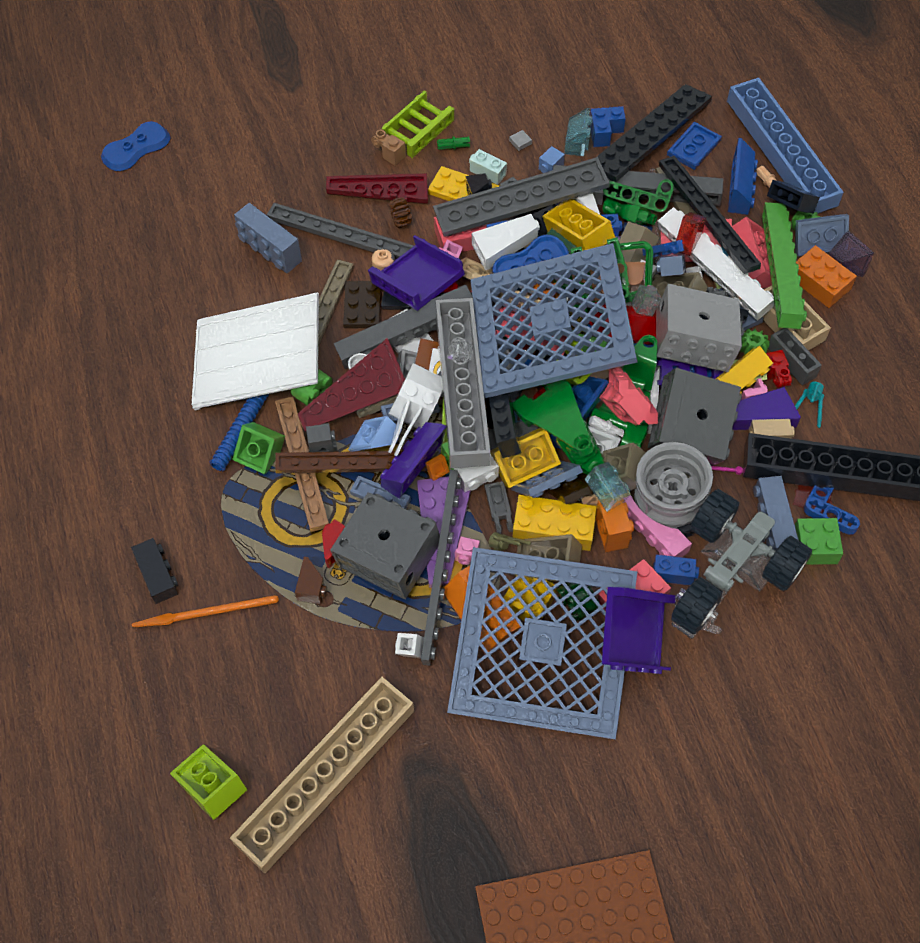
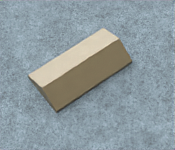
(633, 233)

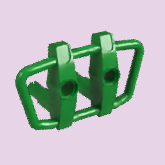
(619, 247)

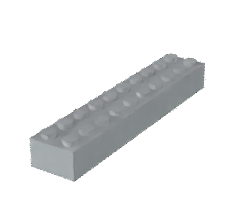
(462, 386)

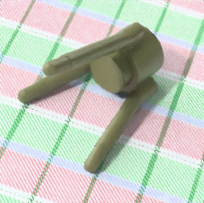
(501, 542)

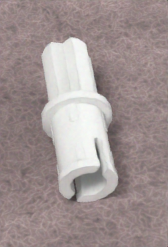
(605, 426)

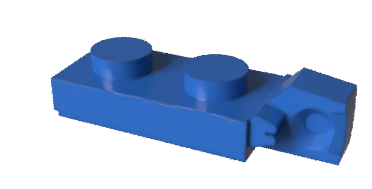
(667, 248)

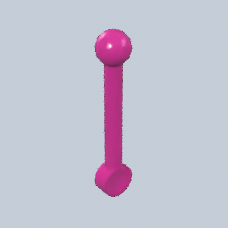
(739, 470)

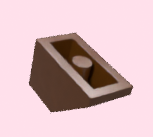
(310, 584)

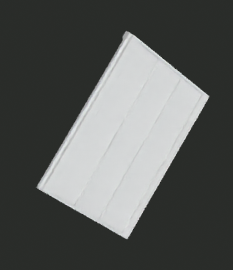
(256, 351)

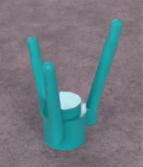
(813, 393)

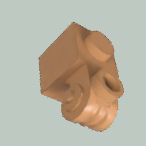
(392, 147)

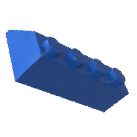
(742, 179)
(587, 398)

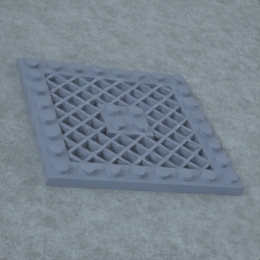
(550, 319)
(540, 643)

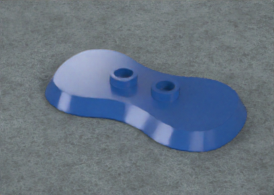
(127, 151)
(540, 249)

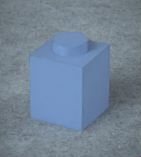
(550, 158)

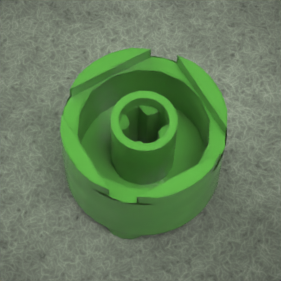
(308, 393)

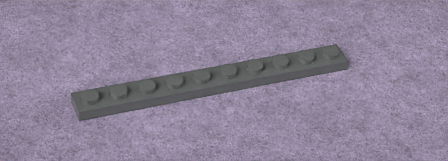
(336, 230)
(440, 573)

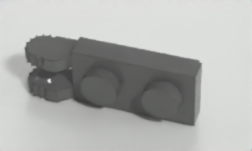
(498, 505)

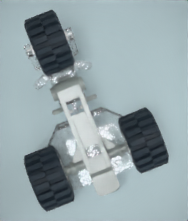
(734, 555)

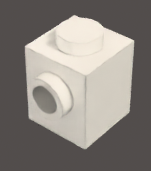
(409, 645)

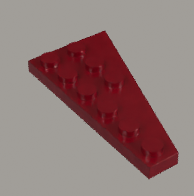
(363, 385)

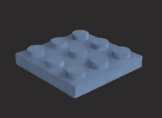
(549, 479)

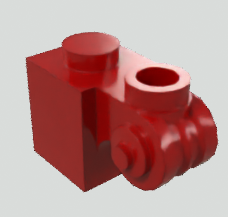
(779, 369)

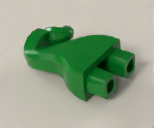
(629, 212)

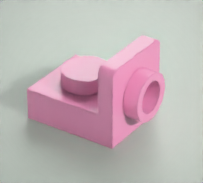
(759, 388)
(464, 551)

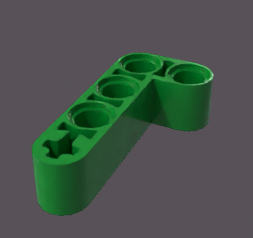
(637, 192)

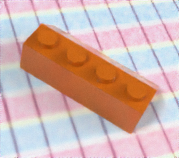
(455, 594)

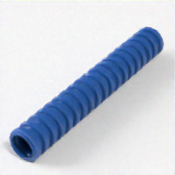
(228, 445)

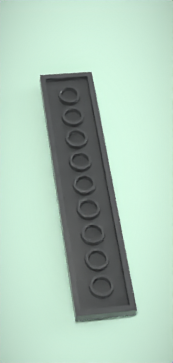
(521, 196)

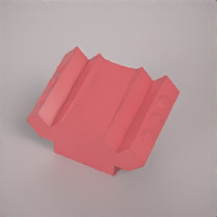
(626, 400)

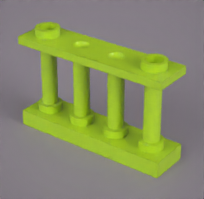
(423, 136)

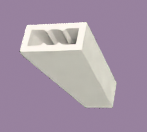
(504, 239)

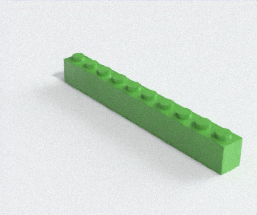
(783, 266)

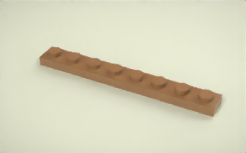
(306, 482)

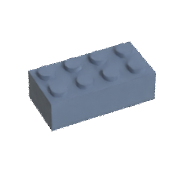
(268, 238)

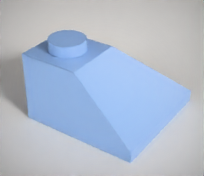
(374, 434)

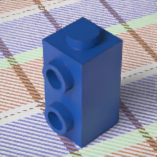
(676, 569)

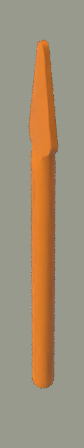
(169, 618)

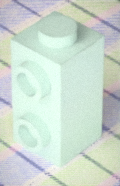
(485, 163)

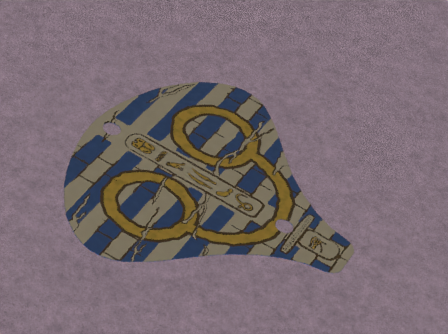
(273, 537)

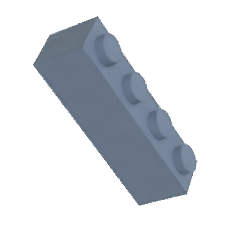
(671, 264)
(774, 503)

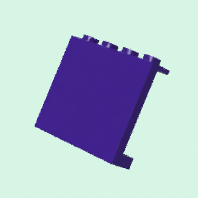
(418, 274)
(634, 629)

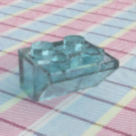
(578, 132)

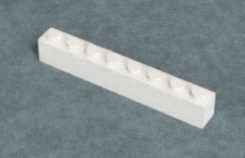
(721, 268)

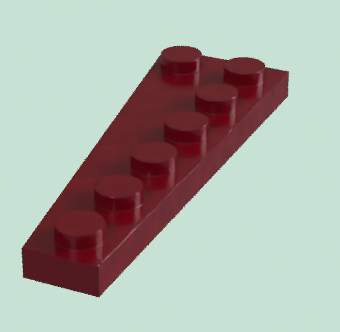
(388, 187)

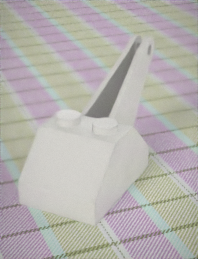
(415, 401)

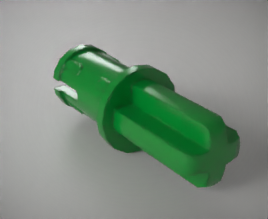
(453, 143)

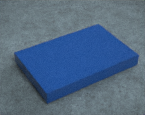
(694, 145)

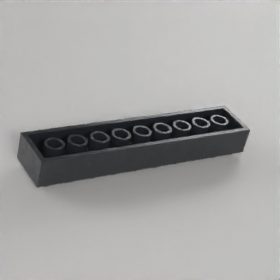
(833, 466)

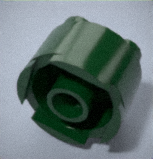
(581, 595)

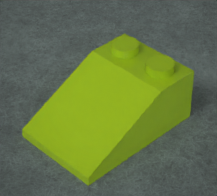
(209, 781)

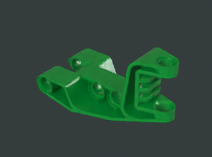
(642, 376)
(560, 416)

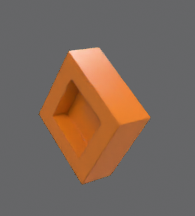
(437, 467)

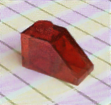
(690, 231)

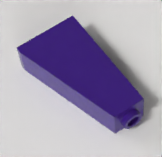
(765, 406)

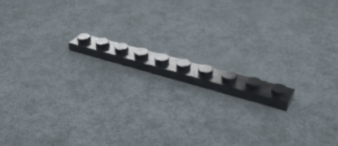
(715, 221)

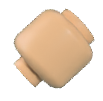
(382, 258)

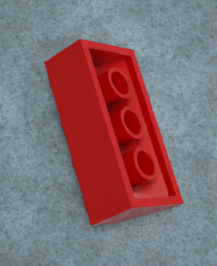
(639, 323)

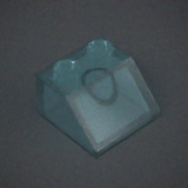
(607, 486)

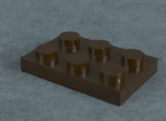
(361, 304)
(571, 491)

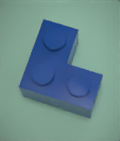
(604, 123)

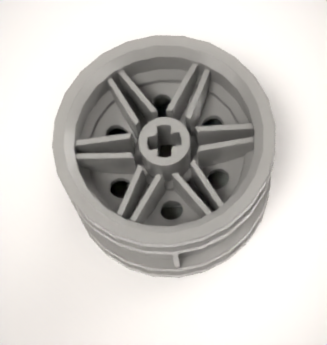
(672, 485)

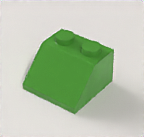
(257, 447)

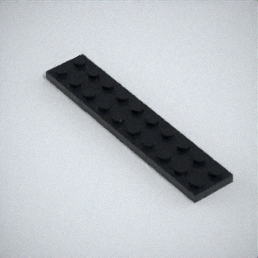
(652, 131)

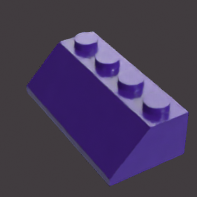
(413, 458)

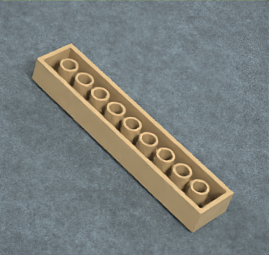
(322, 775)

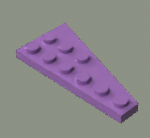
(432, 503)

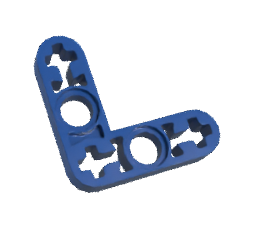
(821, 503)

